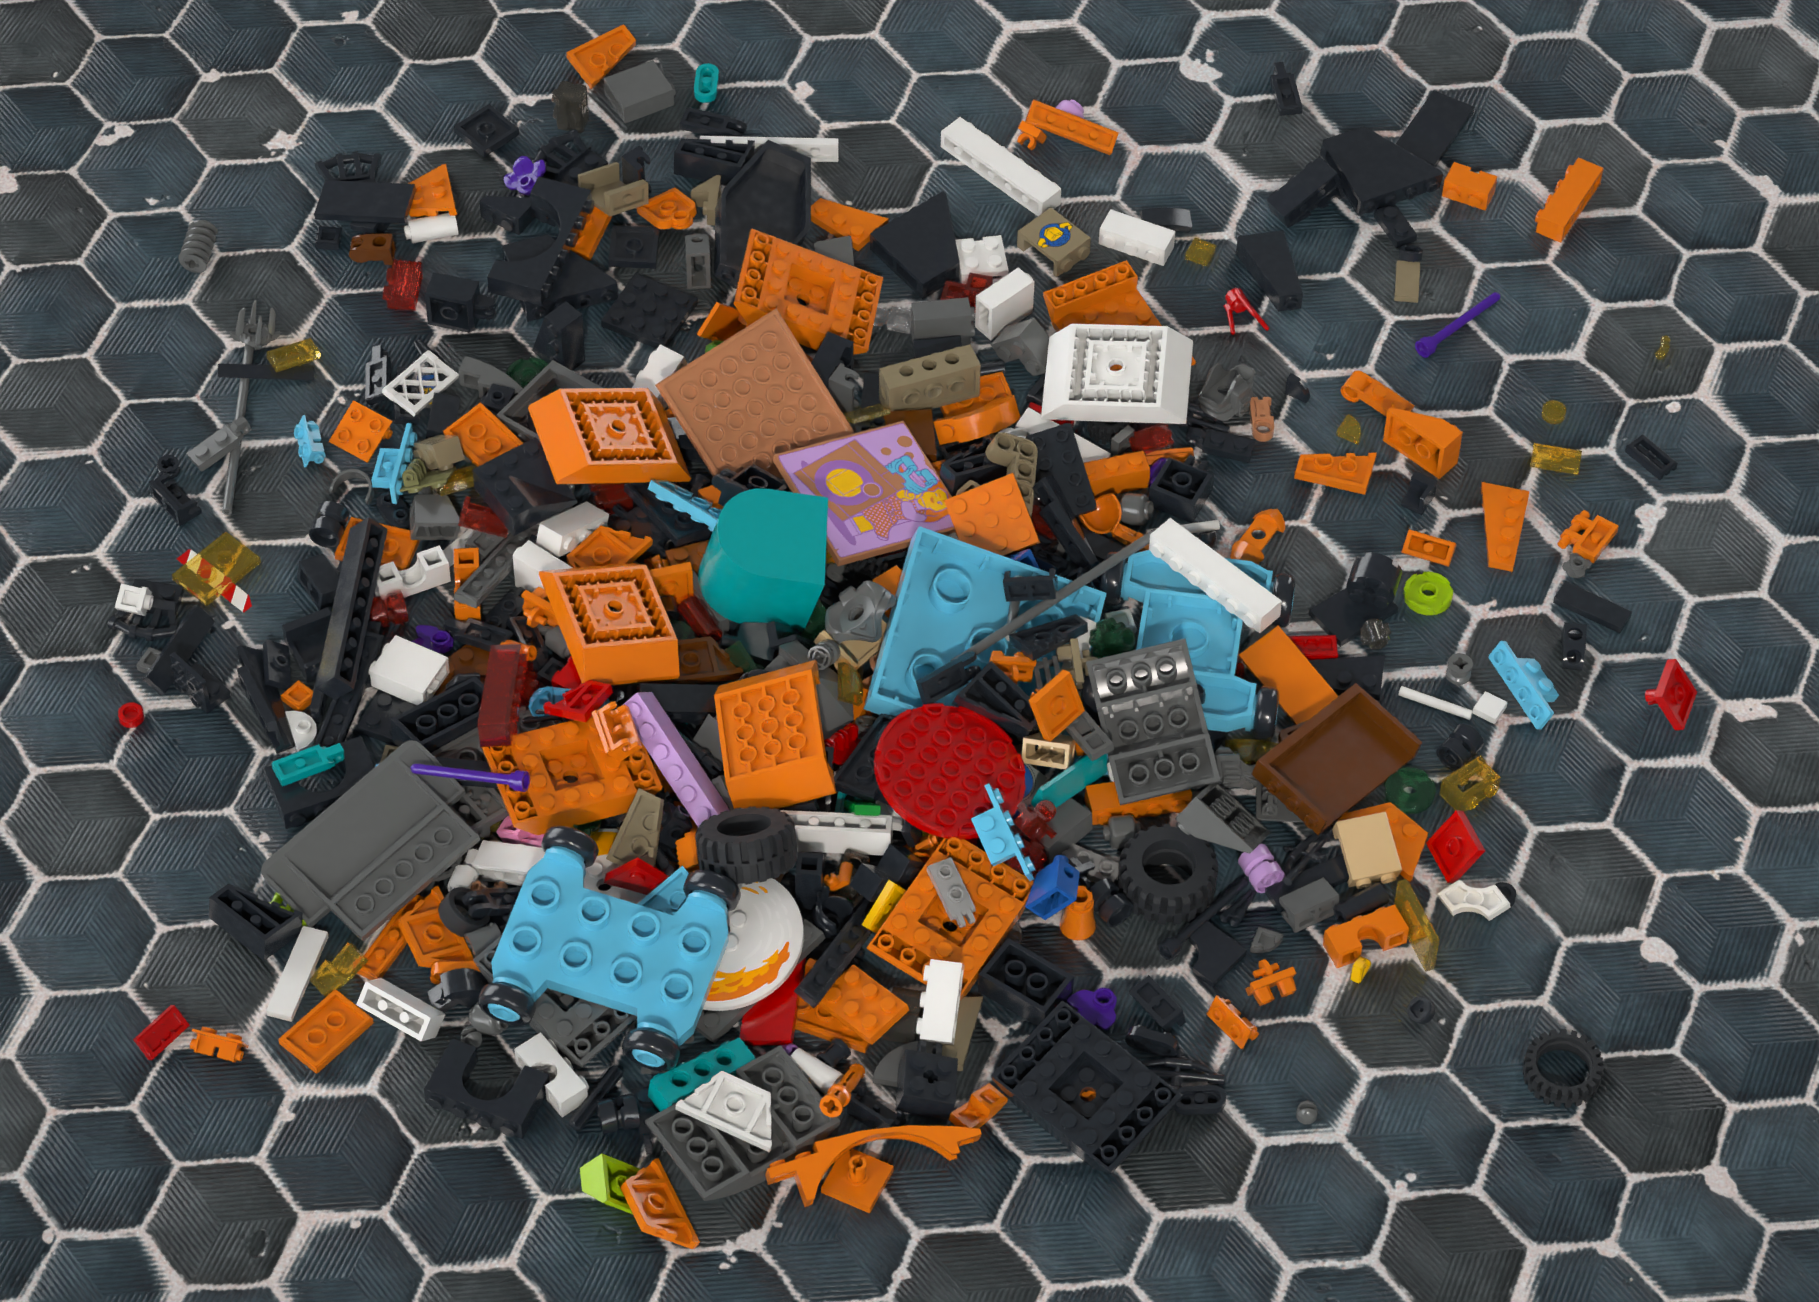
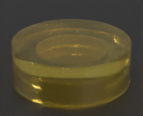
(1553, 412)

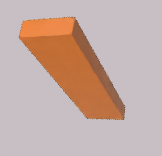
(1071, 127)
(387, 945)

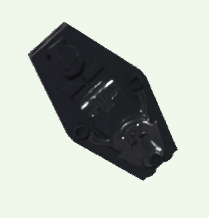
(765, 196)

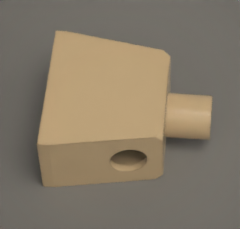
(1054, 754)

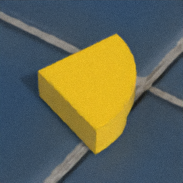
(1360, 969)

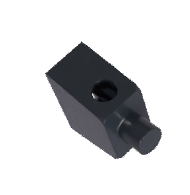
(755, 640)

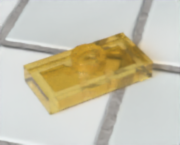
(293, 355)
(1556, 458)

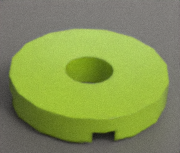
(1428, 604)

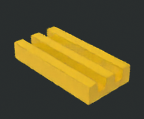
(883, 906)

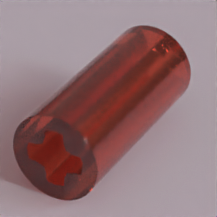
(699, 619)

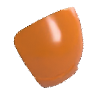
(1105, 516)

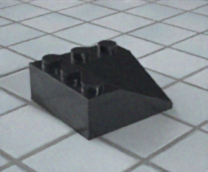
(522, 487)

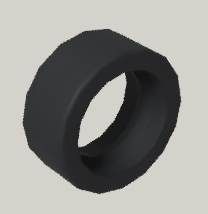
(453, 918)

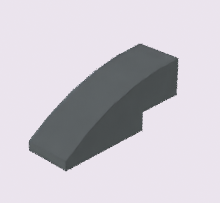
(481, 375)

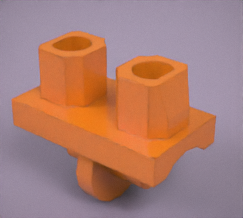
(538, 609)
(1015, 667)
(1261, 988)

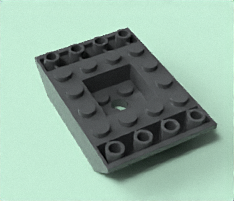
(572, 1023)

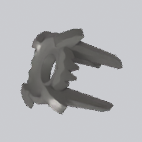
(263, 334)

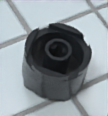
(1373, 580)

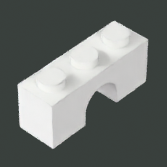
(428, 572)
(567, 1088)

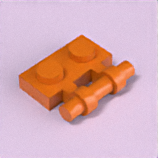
(1594, 539)

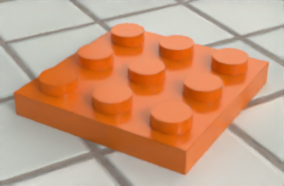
(993, 517)

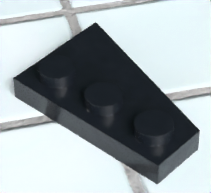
(1049, 636)

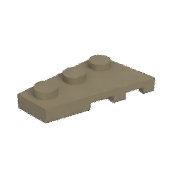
(639, 831)
(966, 1023)

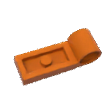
(1373, 393)

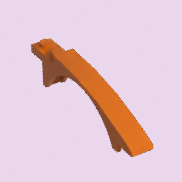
(810, 1168)

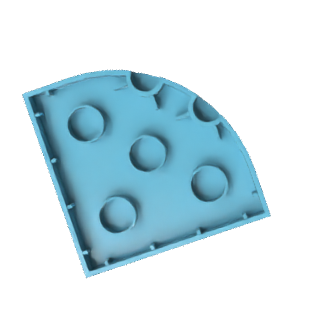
(948, 603)

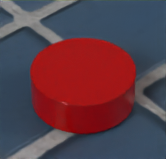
(131, 715)

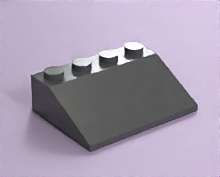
(1221, 820)

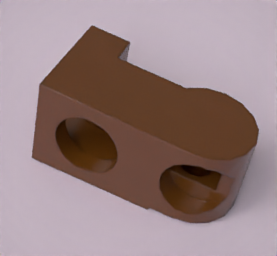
(373, 248)

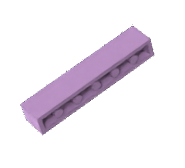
(674, 758)

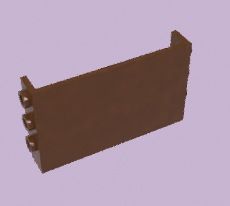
(1336, 758)

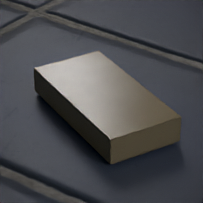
(1407, 281)

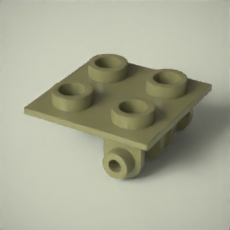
(416, 477)

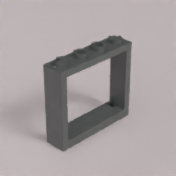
(550, 376)

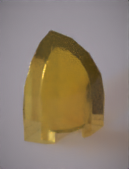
(849, 684)

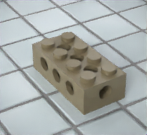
(931, 380)

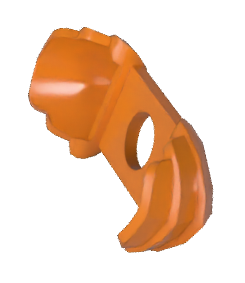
(1250, 548)

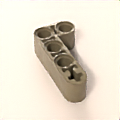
(1020, 459)

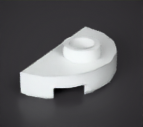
(302, 729)

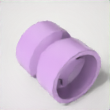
(1261, 868)

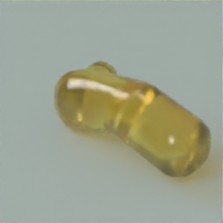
(1664, 347)

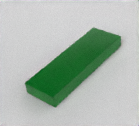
(862, 807)

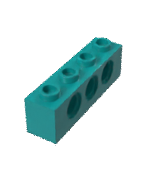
(692, 1074)

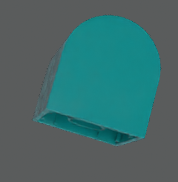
(766, 557)

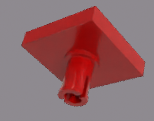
(1673, 694)
(1455, 846)

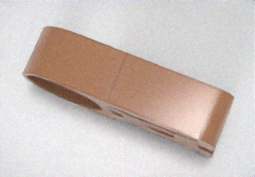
(1261, 416)

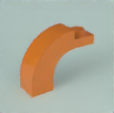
(978, 423)

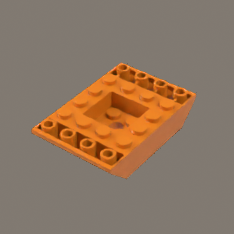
(835, 294)
(586, 448)
(608, 644)
(561, 750)
(916, 928)

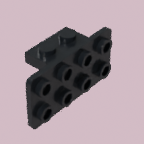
(1061, 457)

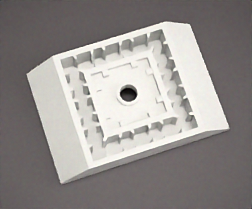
(1146, 389)

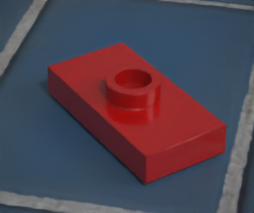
(1316, 646)
(161, 1032)

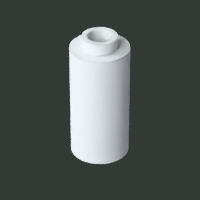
(431, 228)
(817, 1072)

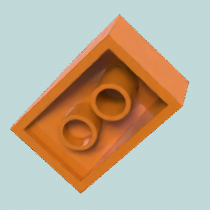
(1424, 440)

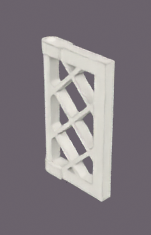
(402, 398)

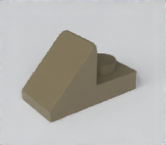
(707, 196)

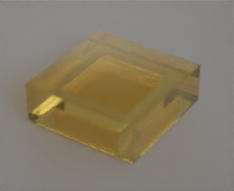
(1200, 251)

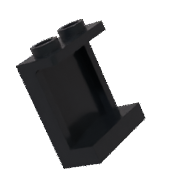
(307, 641)

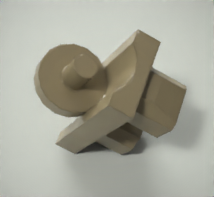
(1071, 653)

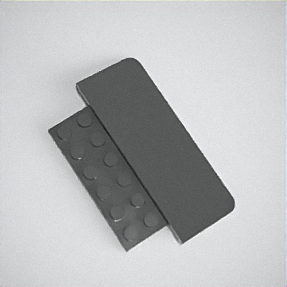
(374, 845)

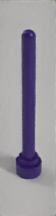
(1428, 345)
(517, 780)

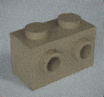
(439, 452)

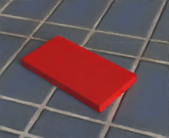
(775, 1016)

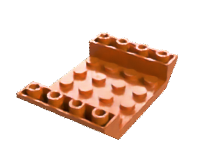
(1101, 298)
(773, 738)

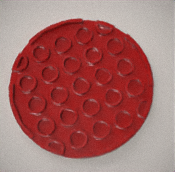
(936, 768)

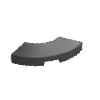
(887, 1070)

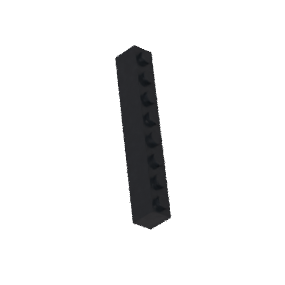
(351, 608)

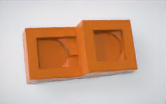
(980, 1108)

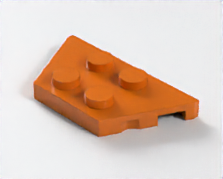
(433, 194)
(608, 548)
(1407, 835)
(428, 935)
(658, 1207)

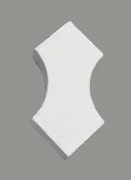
(1485, 901)

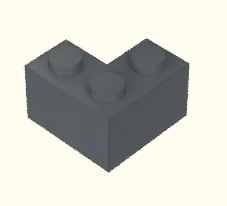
(1024, 342)

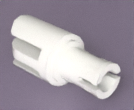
(464, 874)

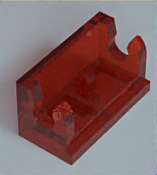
(481, 519)

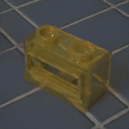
(1470, 798)

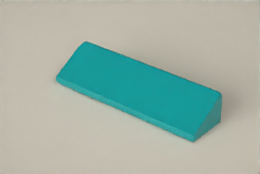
(1071, 781)

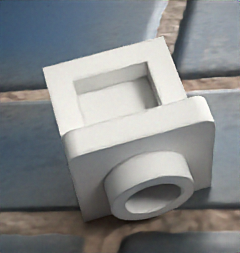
(134, 599)

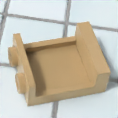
(854, 651)
(1368, 849)

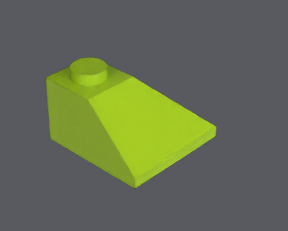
(603, 1180)

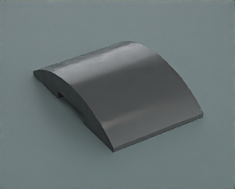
(1155, 721)
(726, 1165)

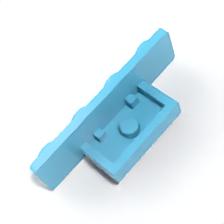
(392, 464)
(1526, 683)
(997, 835)

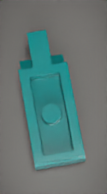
(307, 763)

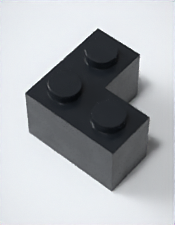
(896, 865)

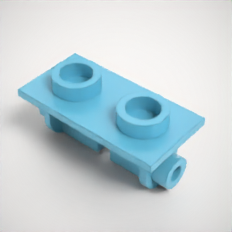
(308, 437)

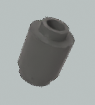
(557, 643)

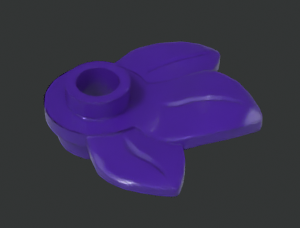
(524, 175)
(433, 639)
(1092, 1010)

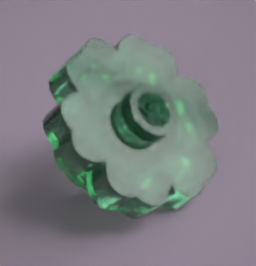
(1111, 638)

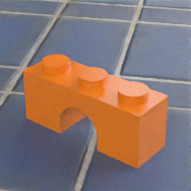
(465, 564)
(1383, 926)

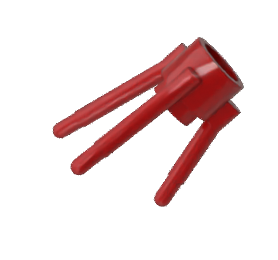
(1239, 303)

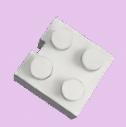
(982, 257)

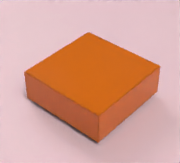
(297, 696)

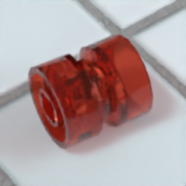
(397, 614)

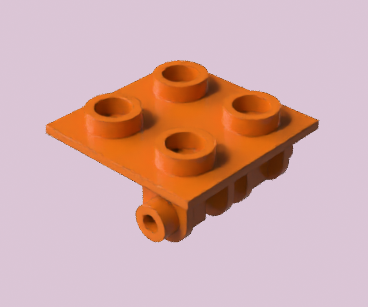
(361, 431)

